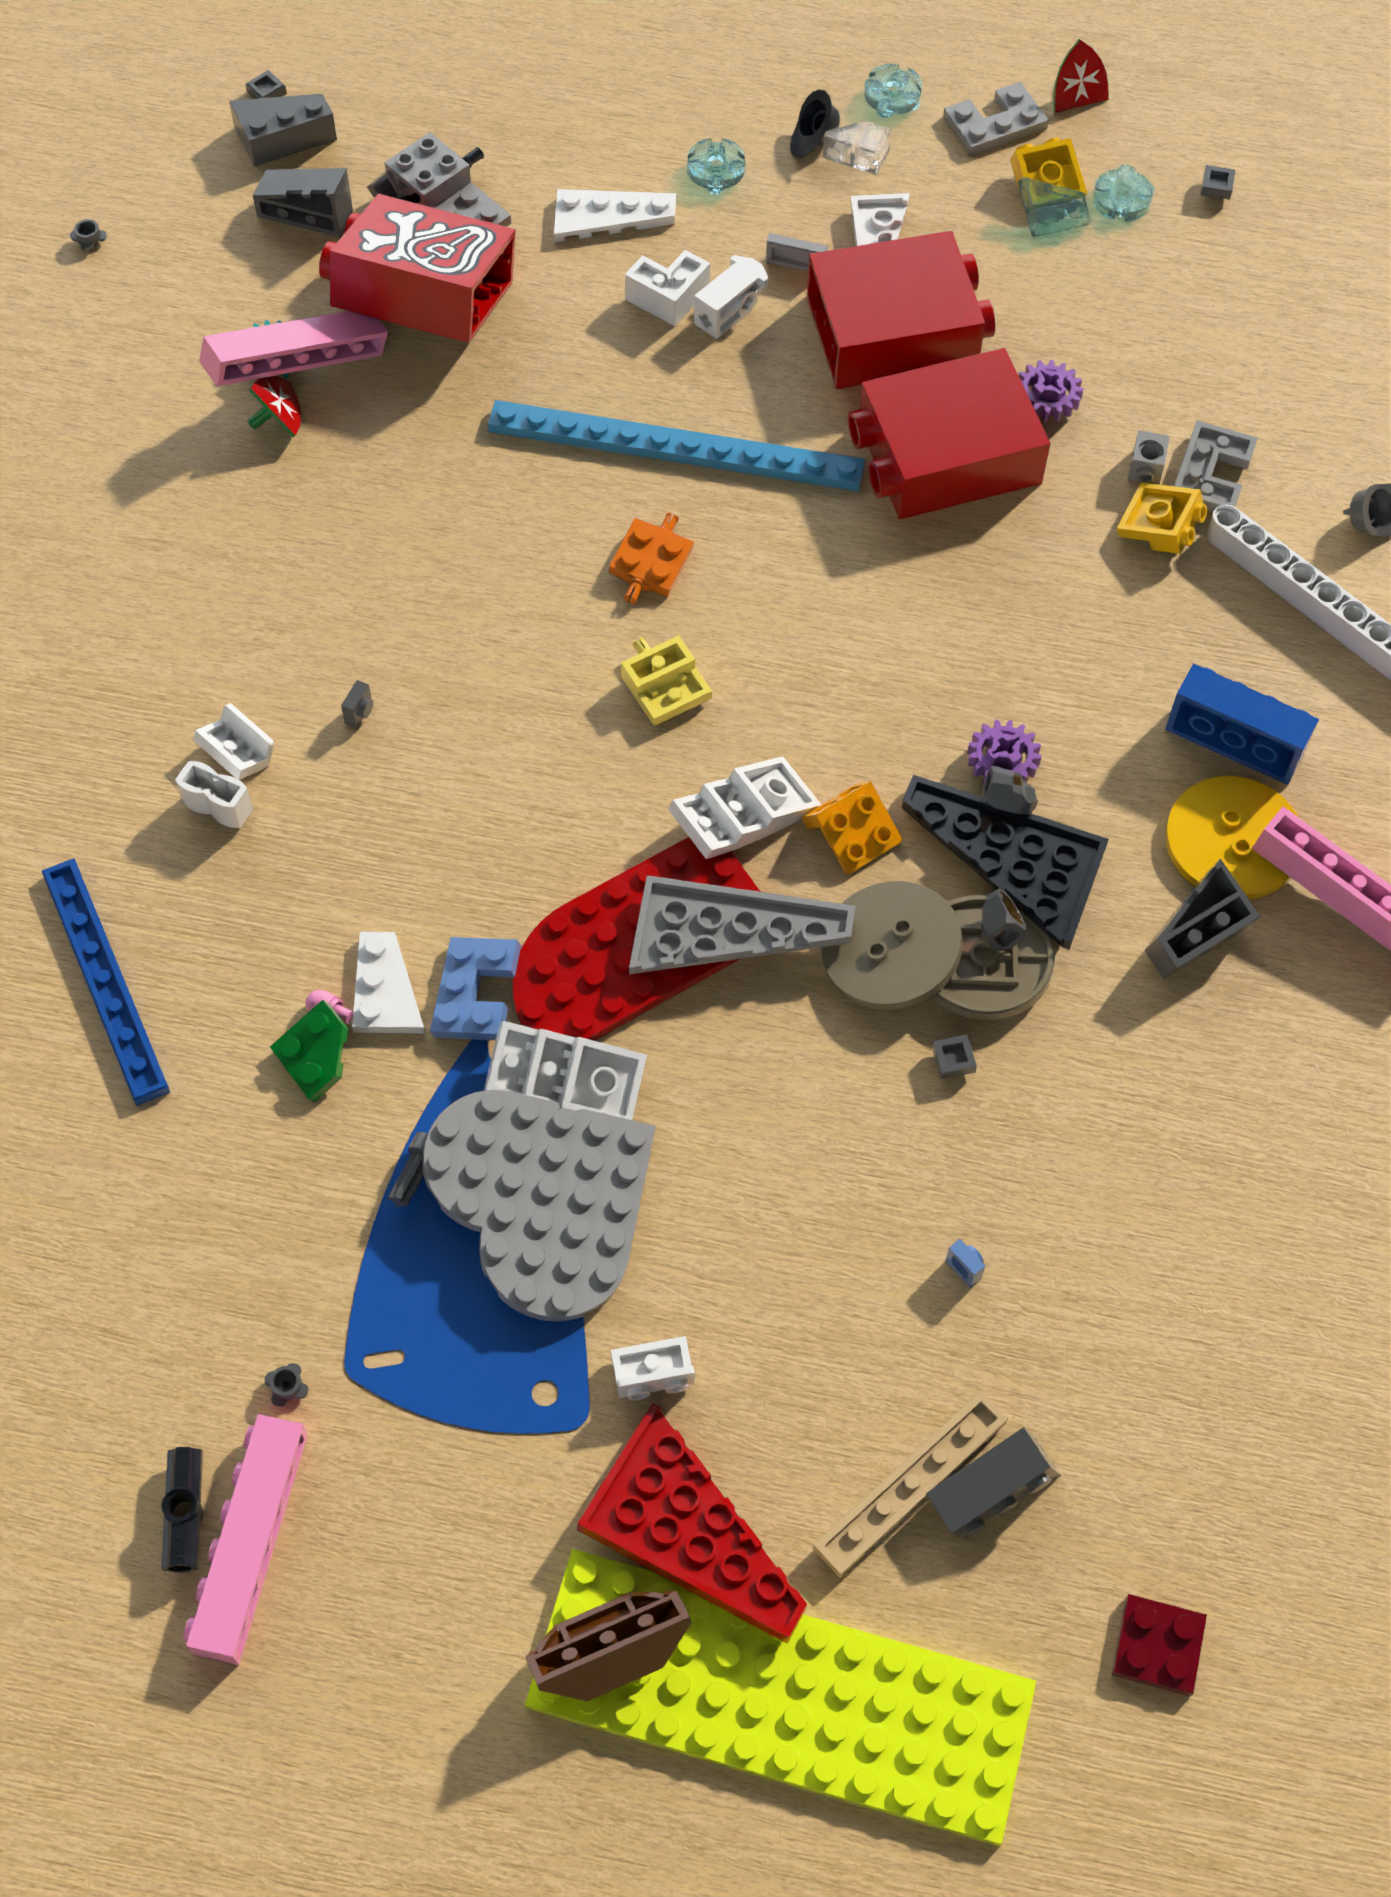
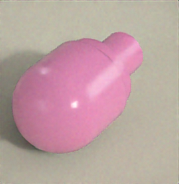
(337, 1004)

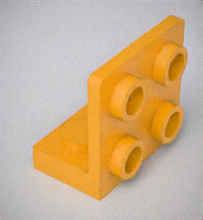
(855, 826)

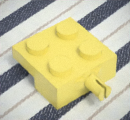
(664, 679)

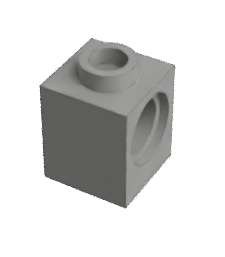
(1148, 457)

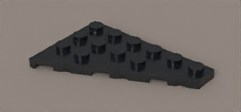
(1031, 858)

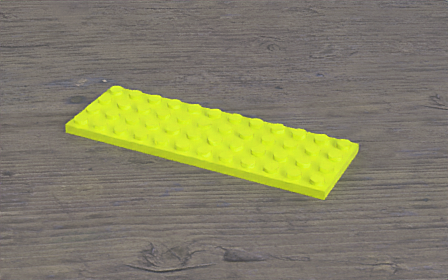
(820, 1713)

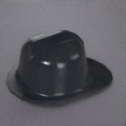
(814, 119)

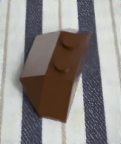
(609, 1645)

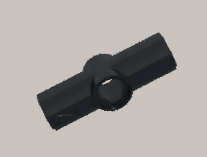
(182, 1533)

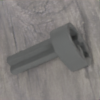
(411, 1174)

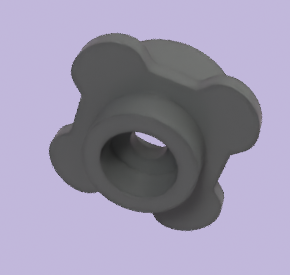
(87, 234)
(283, 1374)

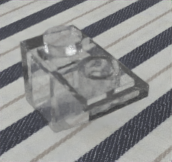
(858, 145)

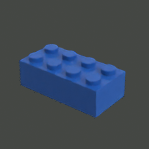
(1241, 723)

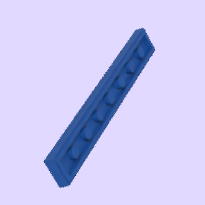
(106, 982)

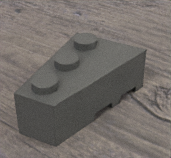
(282, 125)
(305, 198)
(1202, 922)
(993, 1483)

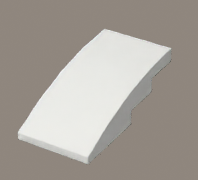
(744, 807)
(566, 1070)

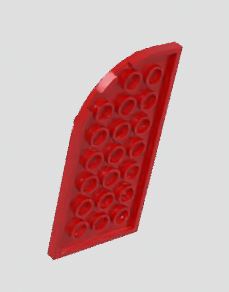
(578, 958)

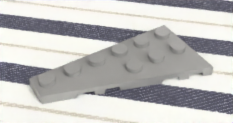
(712, 923)

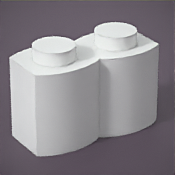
(214, 794)

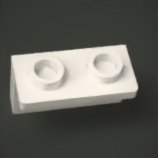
(236, 743)
(652, 1368)

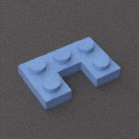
(456, 1008)

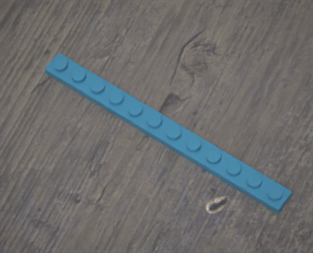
(676, 445)

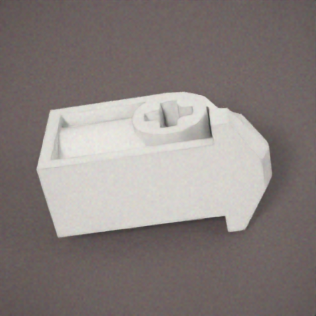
(729, 296)

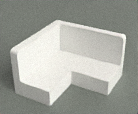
(667, 291)

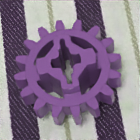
(1050, 387)
(1004, 750)

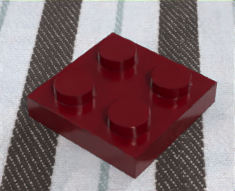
(1159, 1645)

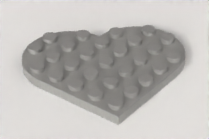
(545, 1191)

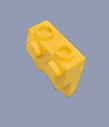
(1050, 163)
(1163, 516)

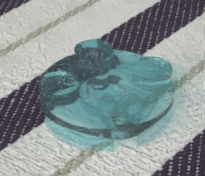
(892, 102)
(716, 177)
(1126, 181)

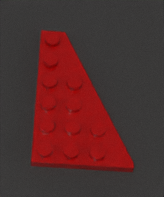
(678, 1524)

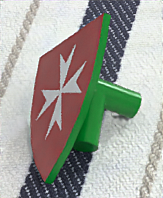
(1080, 79)
(278, 401)

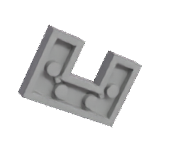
(1019, 119)
(1205, 448)

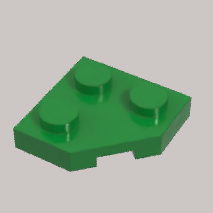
(314, 1050)

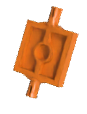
(651, 557)

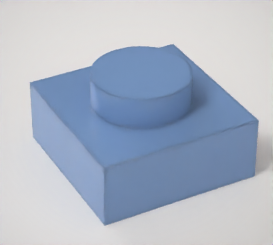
(966, 1262)

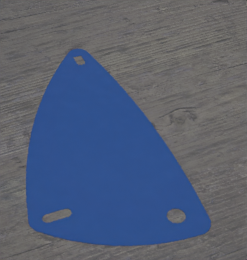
(427, 1295)

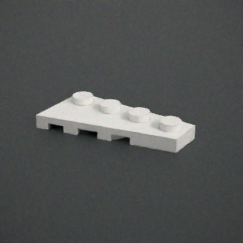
(595, 211)

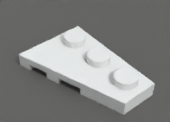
(878, 217)
(383, 989)

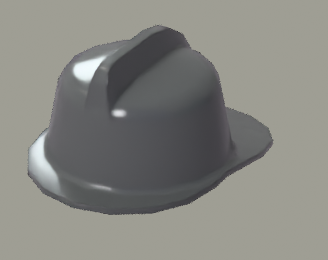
(1372, 510)

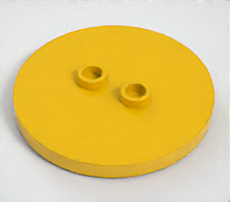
(1224, 821)

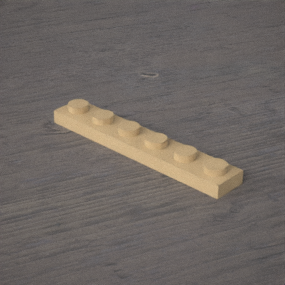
(909, 1484)

